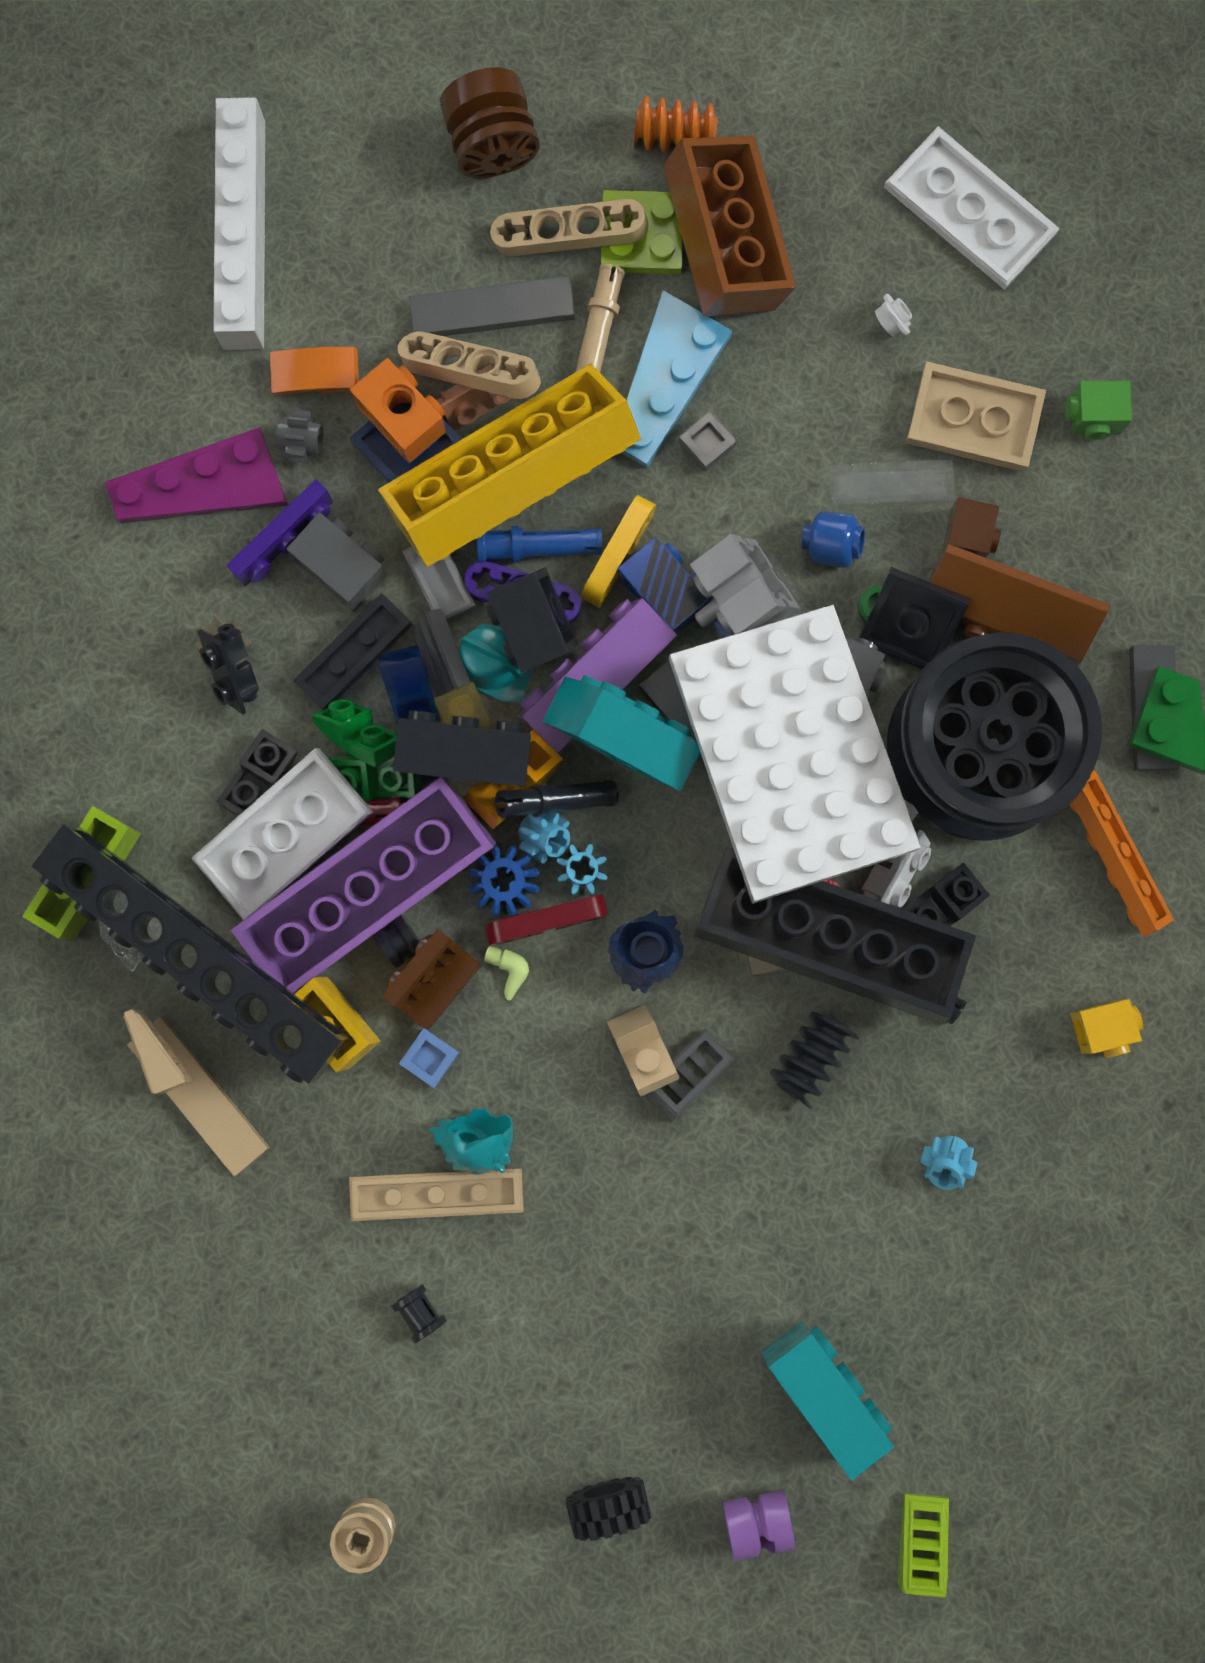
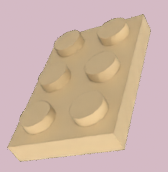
(975, 416)

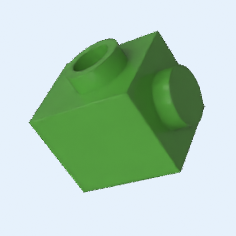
(1099, 408)

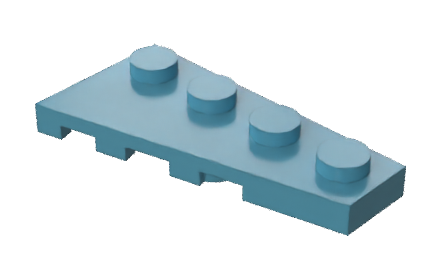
(670, 370)

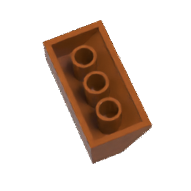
(1019, 603)

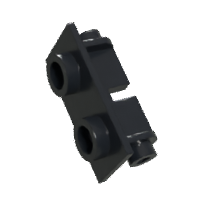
(232, 682)

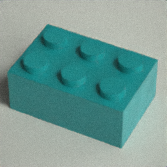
(624, 730)
(829, 1398)

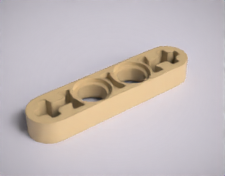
(569, 220)
(426, 352)

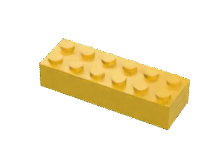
(510, 464)

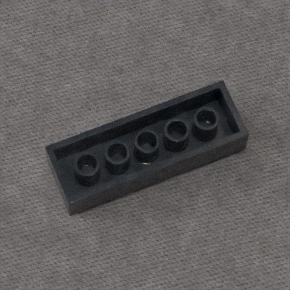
(841, 941)

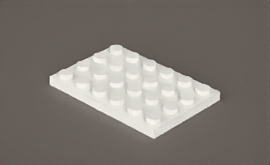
(793, 753)

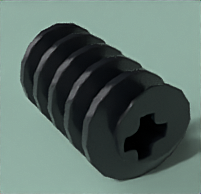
(812, 1057)

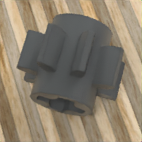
(299, 436)

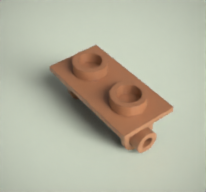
(466, 404)

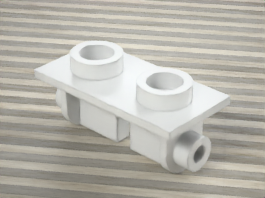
(893, 885)

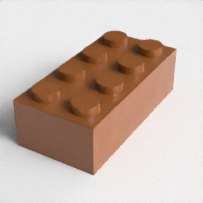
(728, 225)

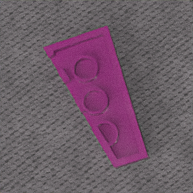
(211, 479)

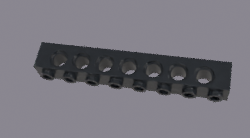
(61, 869)

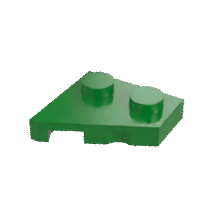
(1172, 721)

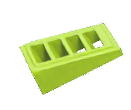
(939, 1565)

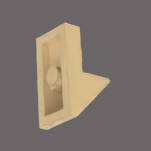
(643, 1050)

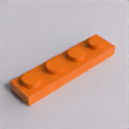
(1120, 856)

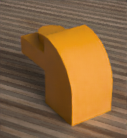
(541, 766)

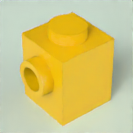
(1108, 1027)

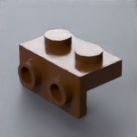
(431, 979)

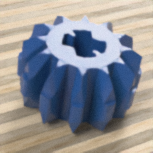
(491, 875)

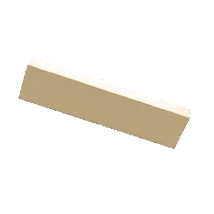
(211, 1109)
(435, 1194)

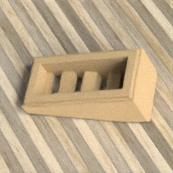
(158, 1061)

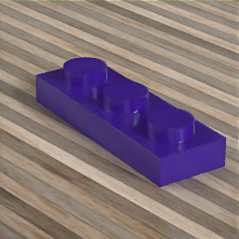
(254, 559)

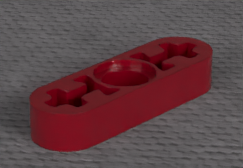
(537, 921)

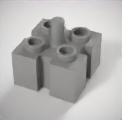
(742, 585)

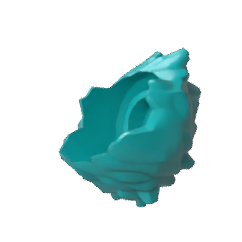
(475, 1141)

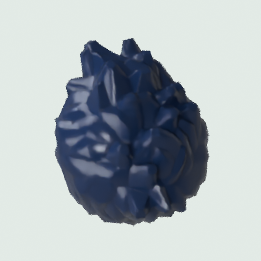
(646, 950)

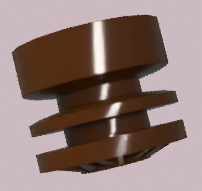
(489, 123)

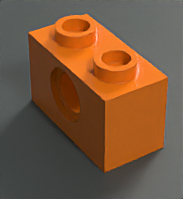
(406, 432)

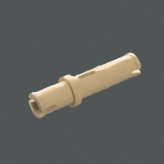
(602, 310)

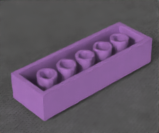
(364, 885)

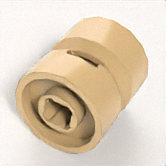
(362, 1535)

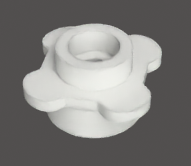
(894, 316)

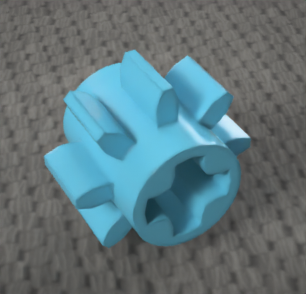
(544, 836)
(587, 879)
(948, 1162)

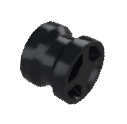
(397, 941)

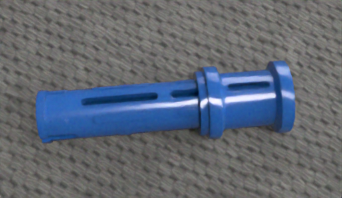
(517, 544)

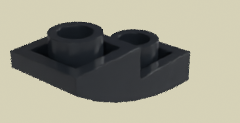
(259, 770)
(950, 897)

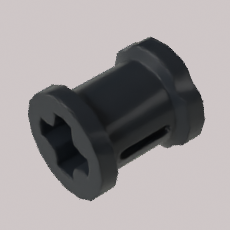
(419, 1313)

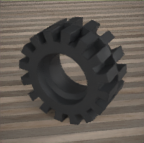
(608, 1508)

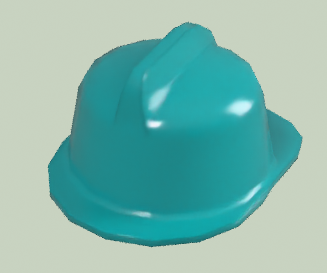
(489, 666)

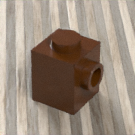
(973, 527)

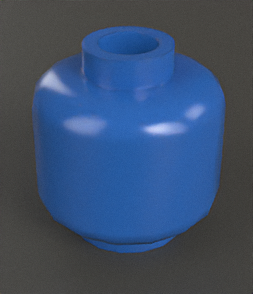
(834, 539)

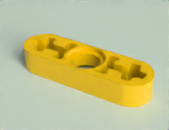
(621, 543)

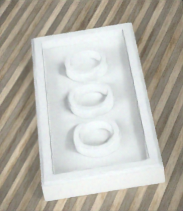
(971, 207)
(282, 834)

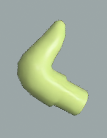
(511, 962)

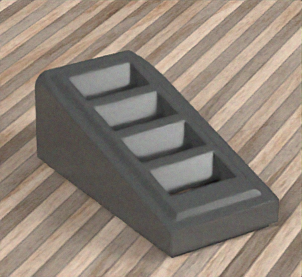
(715, 1050)

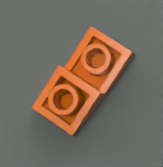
(313, 369)

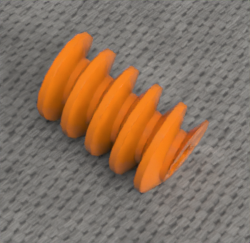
(673, 124)

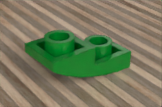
(354, 732)
(378, 781)

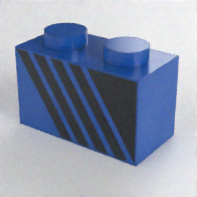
(663, 583)

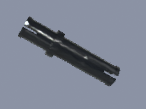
(541, 799)

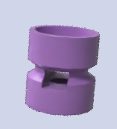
(759, 1525)

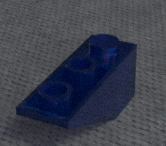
(408, 685)

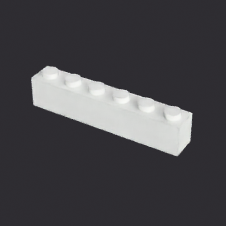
(239, 224)

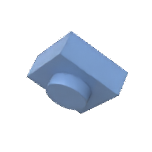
(429, 1058)

